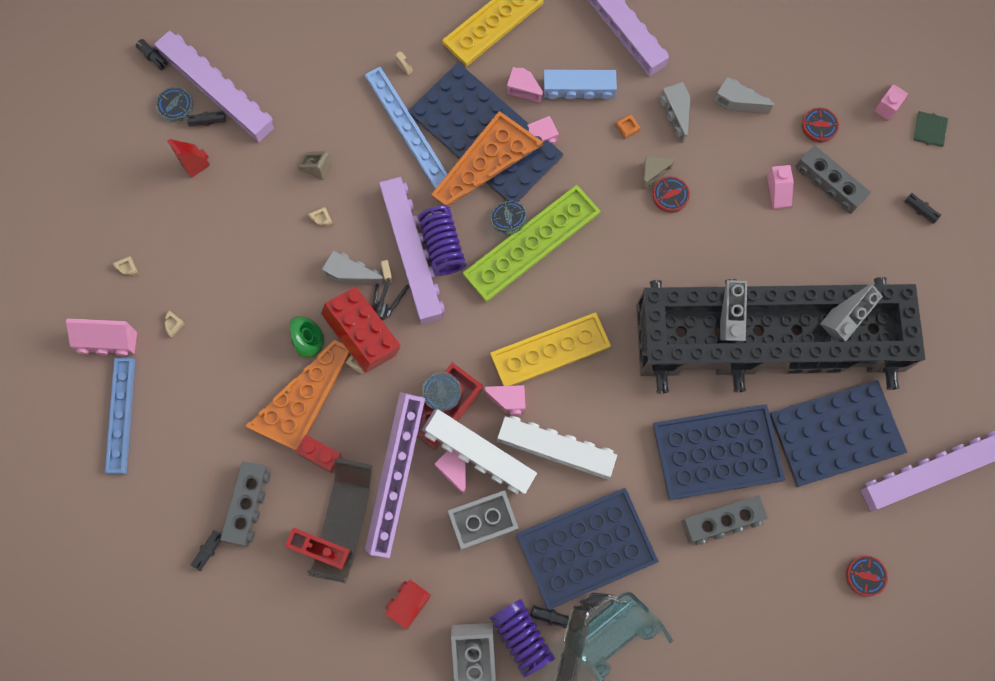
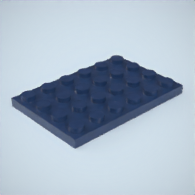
(837, 433)
(718, 452)
(586, 548)

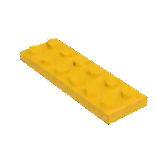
(488, 27)
(550, 350)

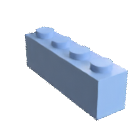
(579, 84)

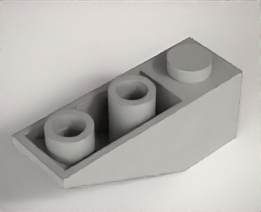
(740, 98)
(677, 104)
(345, 271)
(734, 311)
(849, 314)

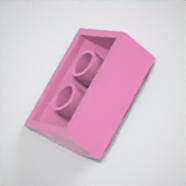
(101, 337)

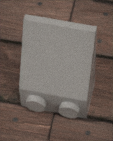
(473, 652)

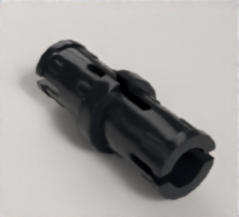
(151, 54)
(206, 118)
(922, 208)
(207, 550)
(549, 616)

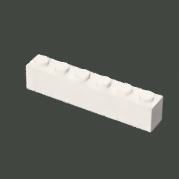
(557, 447)
(478, 451)

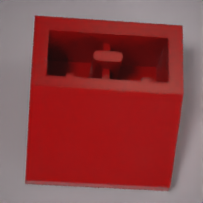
(407, 604)

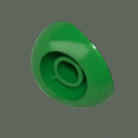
(306, 336)

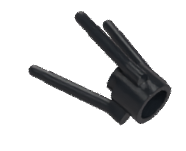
(382, 308)

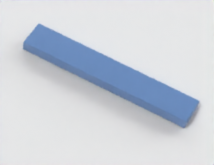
(120, 416)

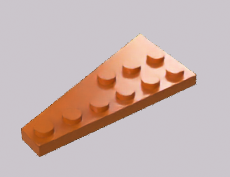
(491, 153)
(299, 403)

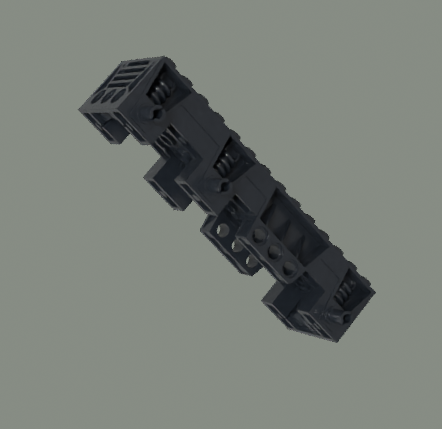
(775, 310)

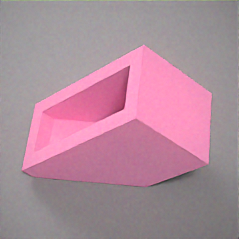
(524, 86)
(891, 102)
(545, 129)
(781, 186)
(508, 398)
(453, 470)

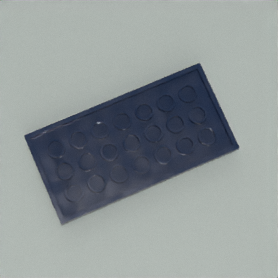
(460, 110)

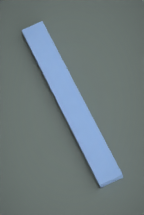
(406, 126)

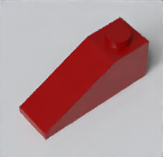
(189, 156)
(317, 548)

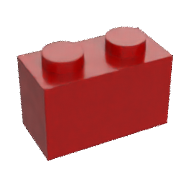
(318, 453)

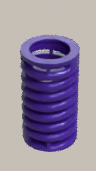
(442, 241)
(524, 637)

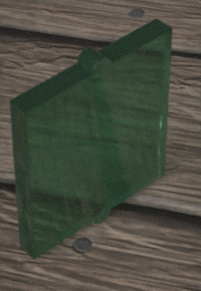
(930, 129)

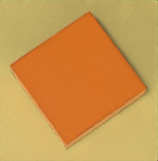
(627, 126)

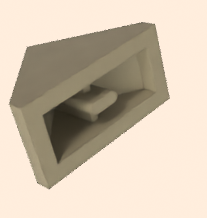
(315, 163)
(655, 168)

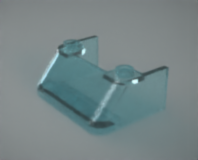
(614, 629)

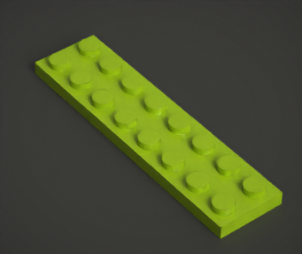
(531, 243)

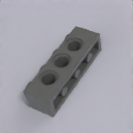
(833, 171)
(247, 473)
(752, 506)

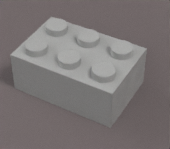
(483, 520)

